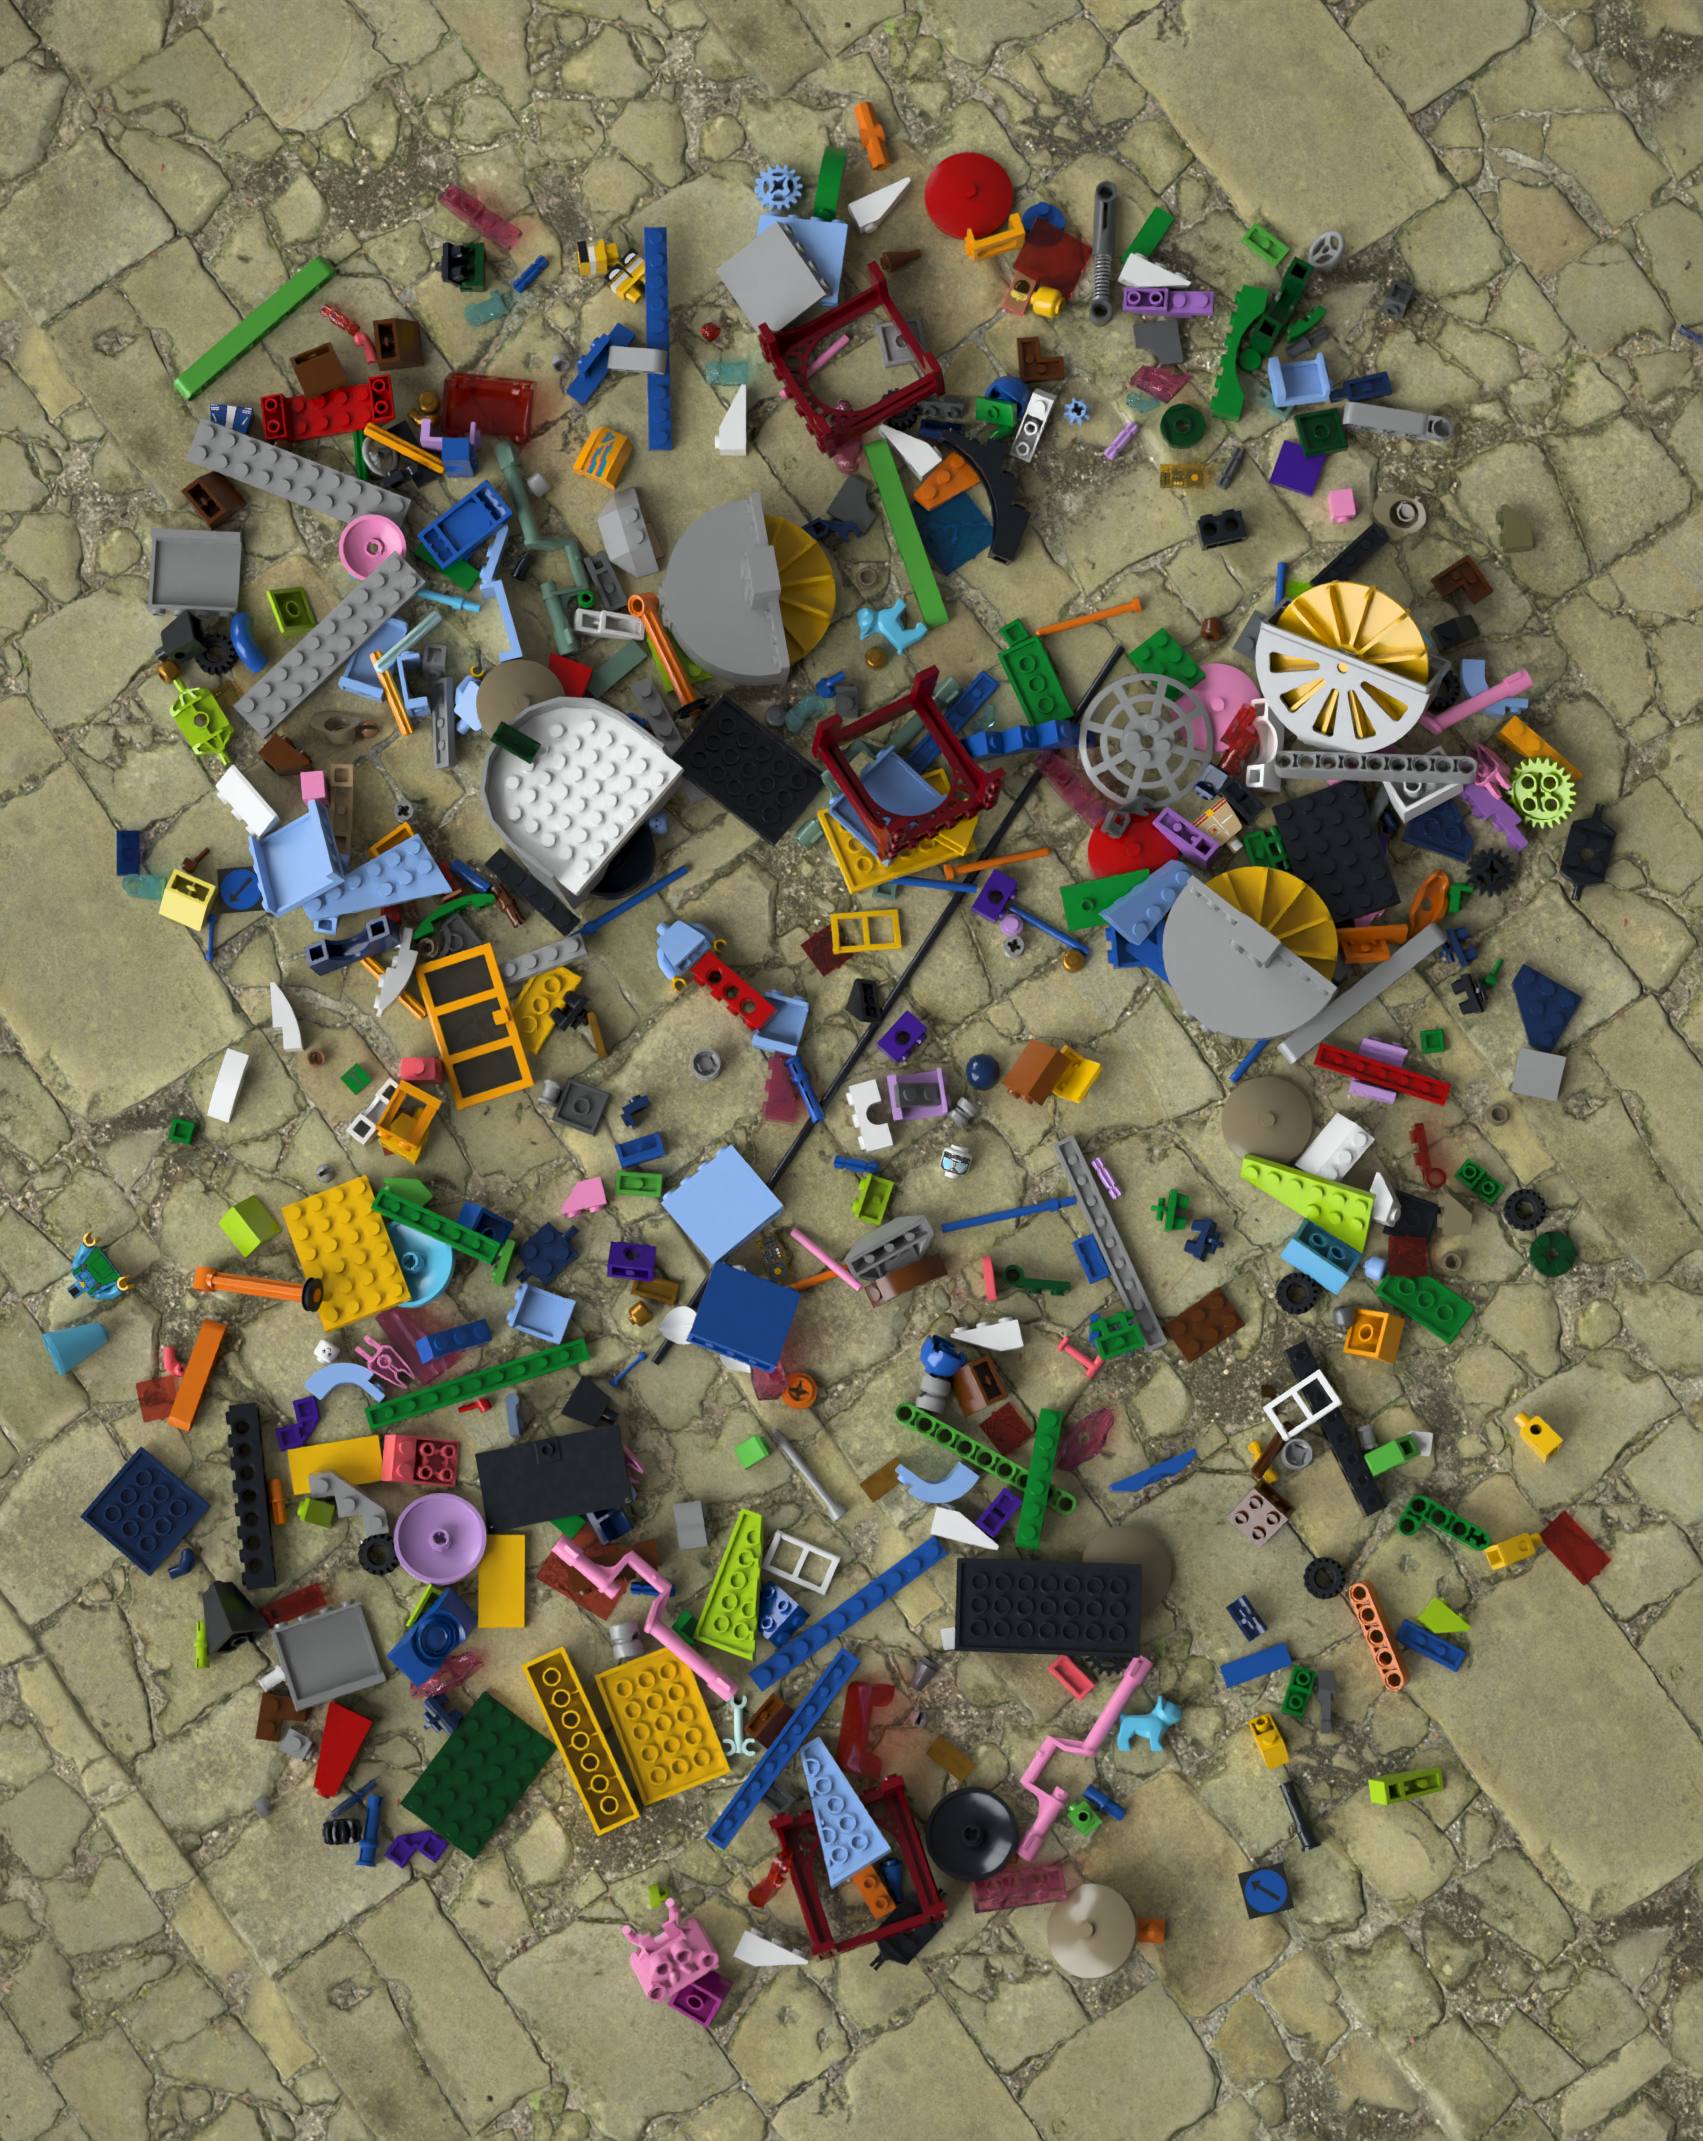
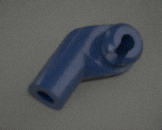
(185, 1566)

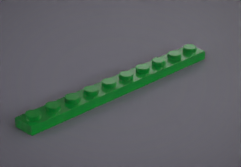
(477, 1384)

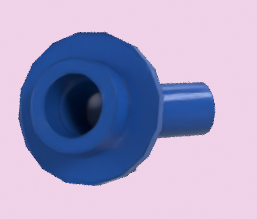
(825, 686)

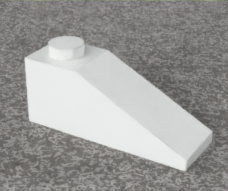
(874, 208)
(732, 430)
(915, 453)
(955, 1526)

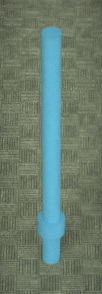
(456, 602)

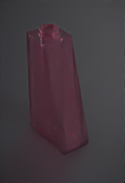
(403, 1334)

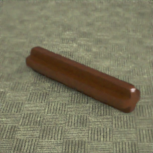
(1270, 1452)

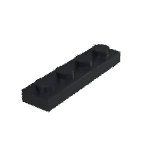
(1353, 556)

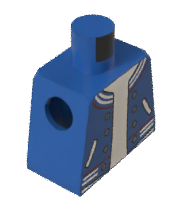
(233, 417)

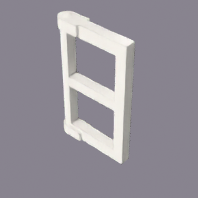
(1337, 1401)
(807, 1547)

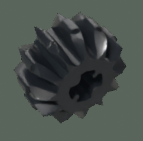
(342, 1831)

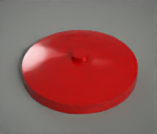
(967, 194)
(1136, 849)

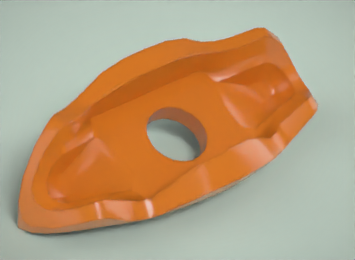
(1435, 889)

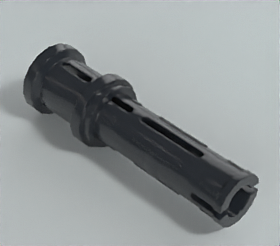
(1303, 1828)

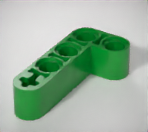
(1445, 1527)

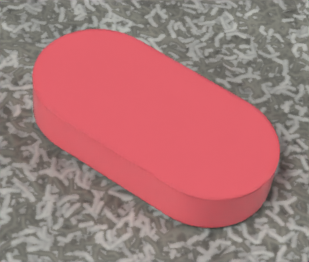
(989, 1278)

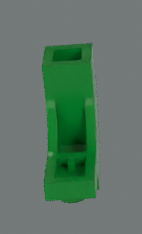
(829, 183)

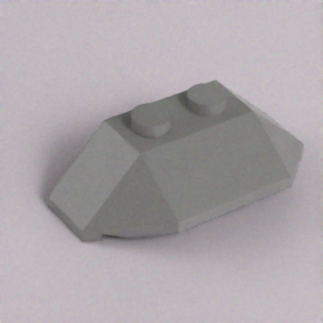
(627, 535)
(889, 1247)

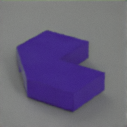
(307, 1419)
(425, 1842)

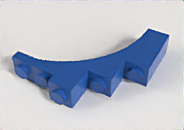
(1024, 739)

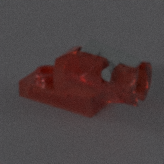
(1240, 742)

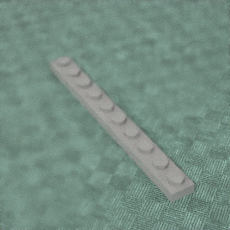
(1109, 1241)

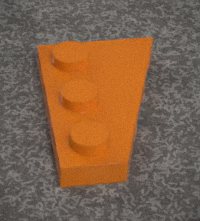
(946, 482)

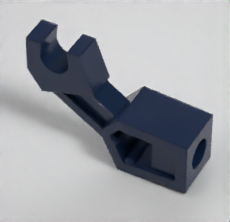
(840, 528)

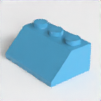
(1321, 1256)

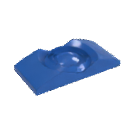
(465, 525)
(1167, 1468)
(433, 1637)

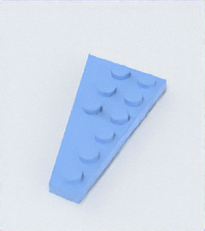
(844, 1826)

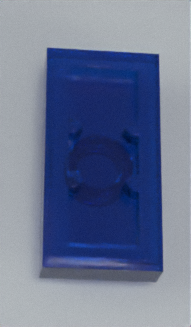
(128, 852)

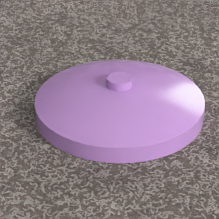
(440, 1539)

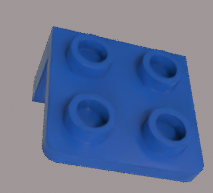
(779, 1615)

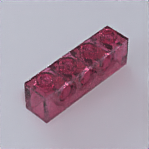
(1019, 1889)

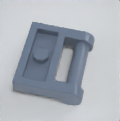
(515, 1422)

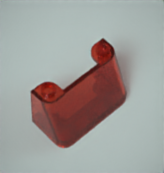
(495, 404)
(855, 1726)

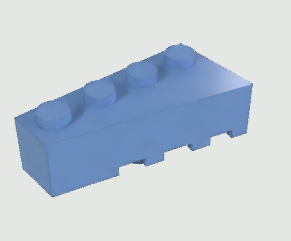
(1147, 902)

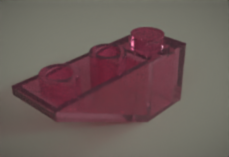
(781, 1099)

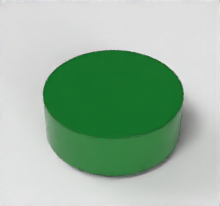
(1249, 360)

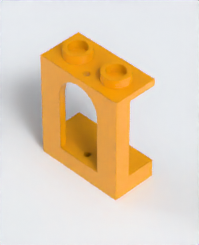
(1015, 234)
(384, 1123)

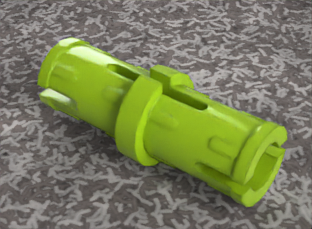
(202, 1655)

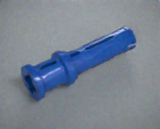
(801, 1077)
(369, 1842)

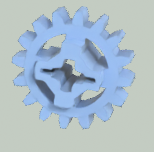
(784, 196)

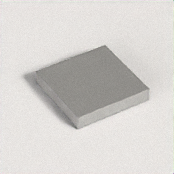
(892, 346)
(1538, 1074)

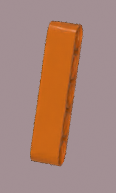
(197, 1375)
(1379, 1647)

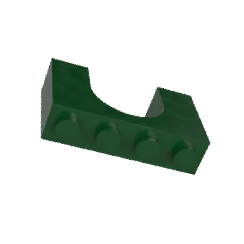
(1289, 294)

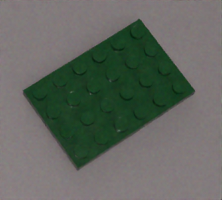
(479, 1775)

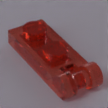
(294, 1605)

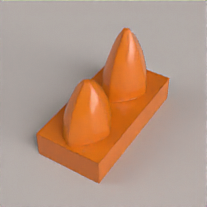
(1150, 1930)

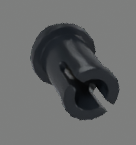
(524, 565)

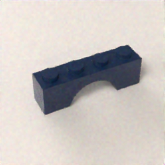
(332, 955)

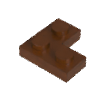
(1033, 367)
(1465, 575)
(272, 1712)

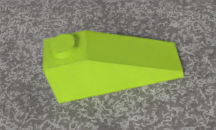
(1405, 1785)

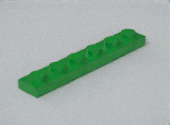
(436, 1227)

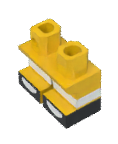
(596, 258)
(627, 276)

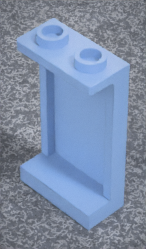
(494, 588)
(360, 673)

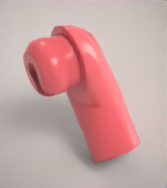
(369, 349)

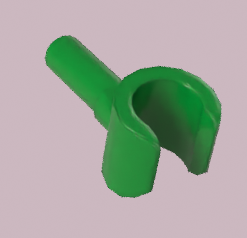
(1490, 978)

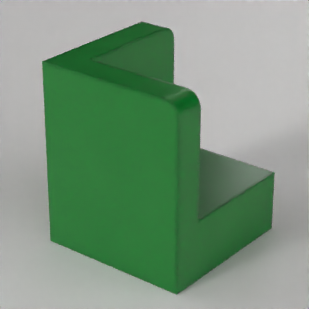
(685, 1627)

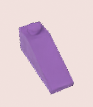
(1188, 838)

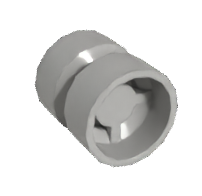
(706, 1065)
(932, 1395)
(1296, 1454)
(626, 1640)

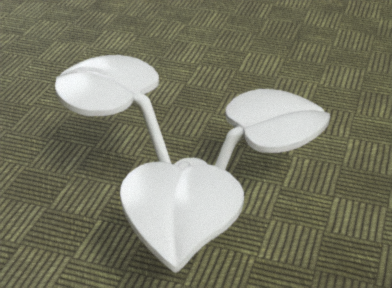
(678, 1324)

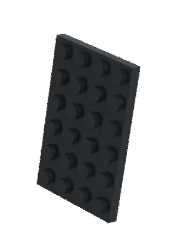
(748, 770)
(1337, 851)

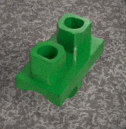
(1175, 1200)

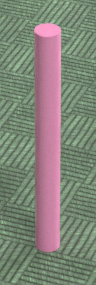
(822, 359)
(826, 1259)

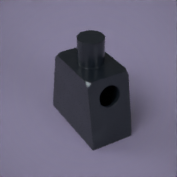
(182, 639)
(589, 1405)

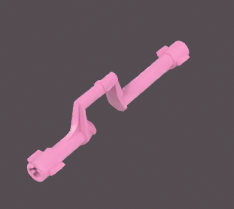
(1509, 687)
(604, 1578)
(1051, 1805)

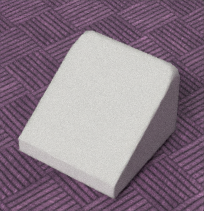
(1423, 1441)

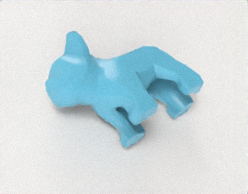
(888, 624)
(1148, 1725)

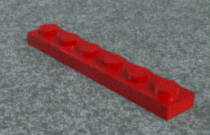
(1382, 1074)

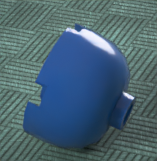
(1012, 390)
(940, 1357)

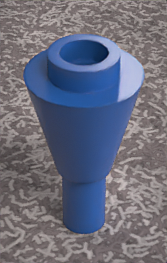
(893, 1873)

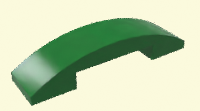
(479, 901)

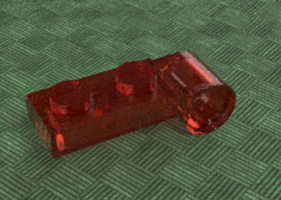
(1422, 1157)
(769, 1886)

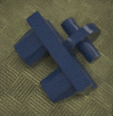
(1464, 956)
(1207, 1241)
(1246, 1618)
(437, 1717)

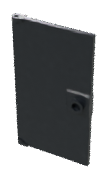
(554, 1478)

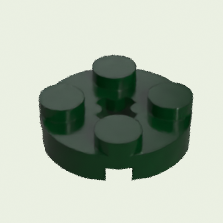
(1176, 438)
(1542, 1262)

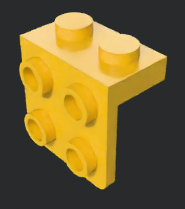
(1077, 1077)

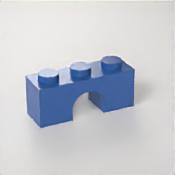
(459, 457)
(453, 1340)

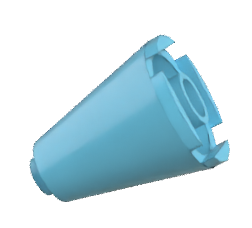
(74, 1344)

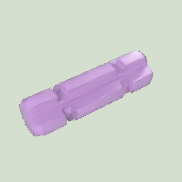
(1121, 441)
(1107, 1178)

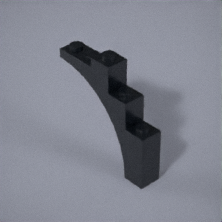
(1000, 487)

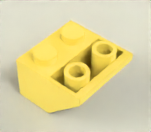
(188, 900)

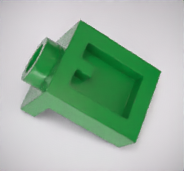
(1455, 902)

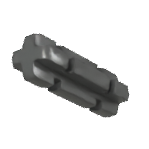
(1230, 468)

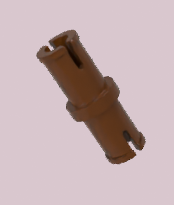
(508, 905)

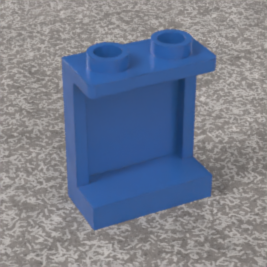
(1122, 958)

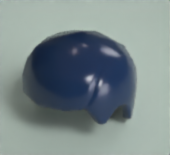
(982, 1072)

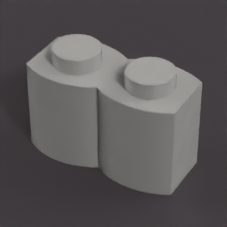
(690, 1525)

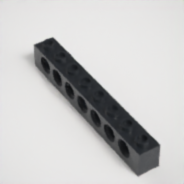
(1336, 1432)
(267, 1576)

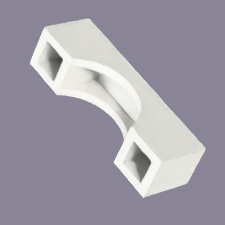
(1261, 774)

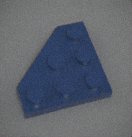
(1440, 832)
(1543, 1007)

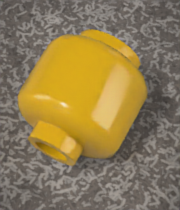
(1047, 302)

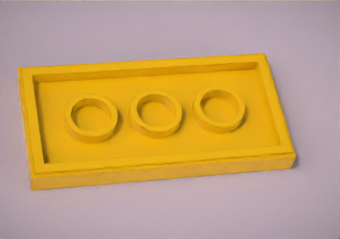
(537, 1002)
(354, 1459)
(502, 1583)

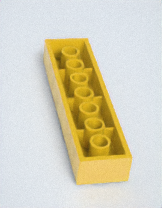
(581, 1740)

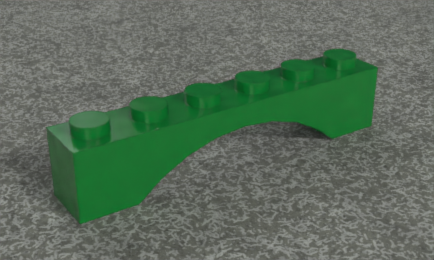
(1230, 397)
(1039, 1479)

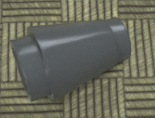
(923, 1672)

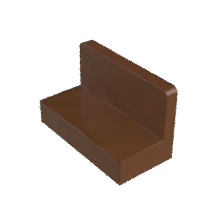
(769, 1720)

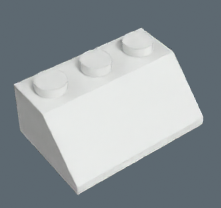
(1414, 798)
(247, 804)
(1335, 1149)

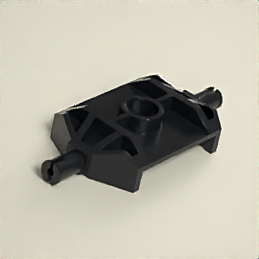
(1597, 837)
(902, 1947)

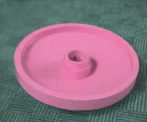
(1222, 696)

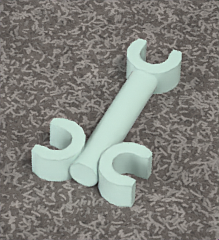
(738, 1744)

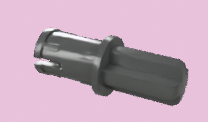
(1306, 343)

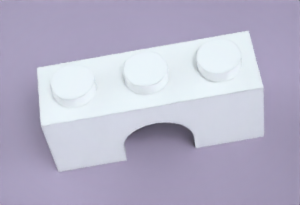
(364, 1125)
(873, 1137)

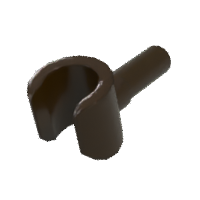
(1268, 1391)

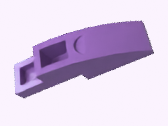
(1168, 303)
(1504, 817)

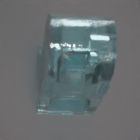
(485, 311)
(726, 373)
(803, 711)

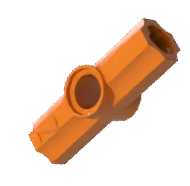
(872, 136)

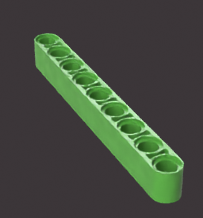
(255, 328)
(906, 533)
(973, 1456)

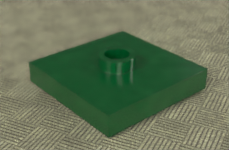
(1320, 433)

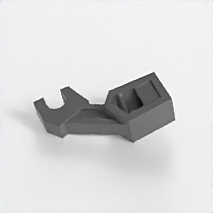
(1133, 807)
(1326, 1694)

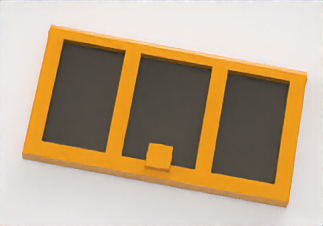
(474, 1026)

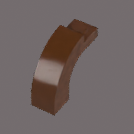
(905, 1280)

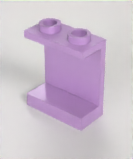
(434, 444)
(1389, 1054)
(916, 1113)

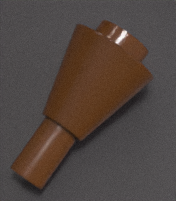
(893, 260)

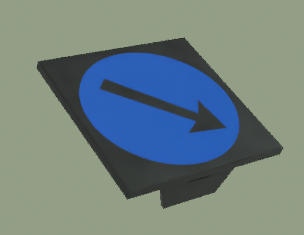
(239, 890)
(1265, 1891)

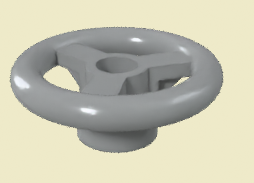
(1328, 252)
(376, 457)

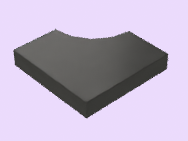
(1161, 339)
(851, 505)
(458, 936)

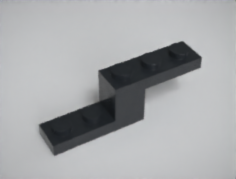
(532, 892)

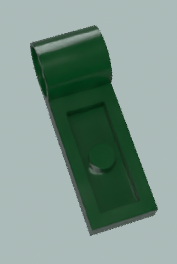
(1036, 1286)

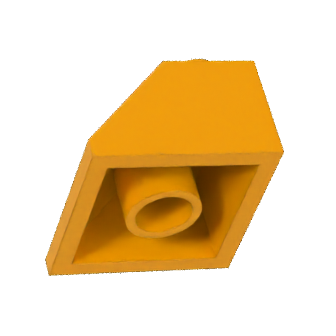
(1374, 1336)

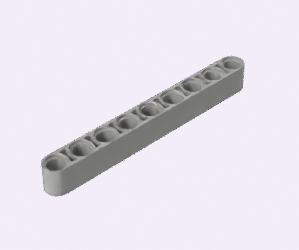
(1385, 761)
(1363, 992)

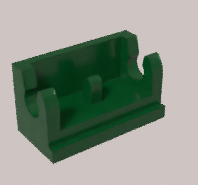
(476, 265)
(515, 742)

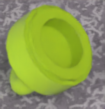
(654, 1895)

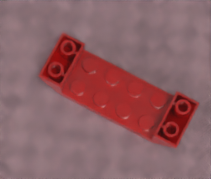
(330, 414)

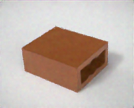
(1035, 1073)

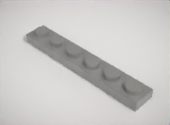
(663, 728)

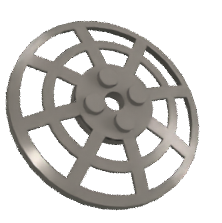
(1135, 730)

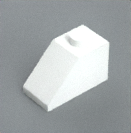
(1386, 1205)

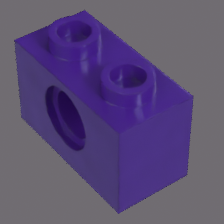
(1000, 884)
(905, 1024)
(640, 1268)

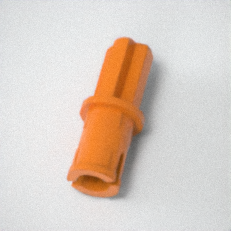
(277, 1501)

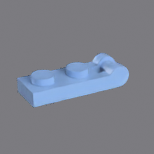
(495, 554)

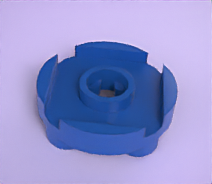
(1045, 211)

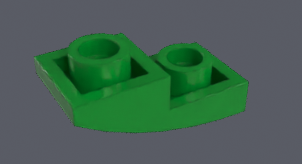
(1300, 328)
(1479, 1182)
(1298, 1692)

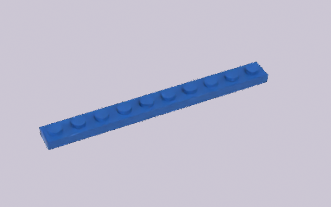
(657, 336)
(847, 1613)
(783, 1749)

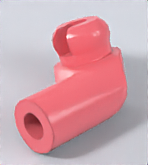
(171, 1364)

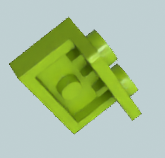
(872, 1199)

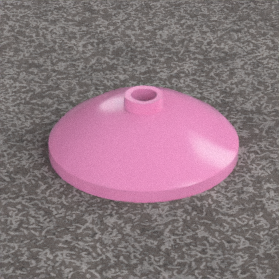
(360, 535)

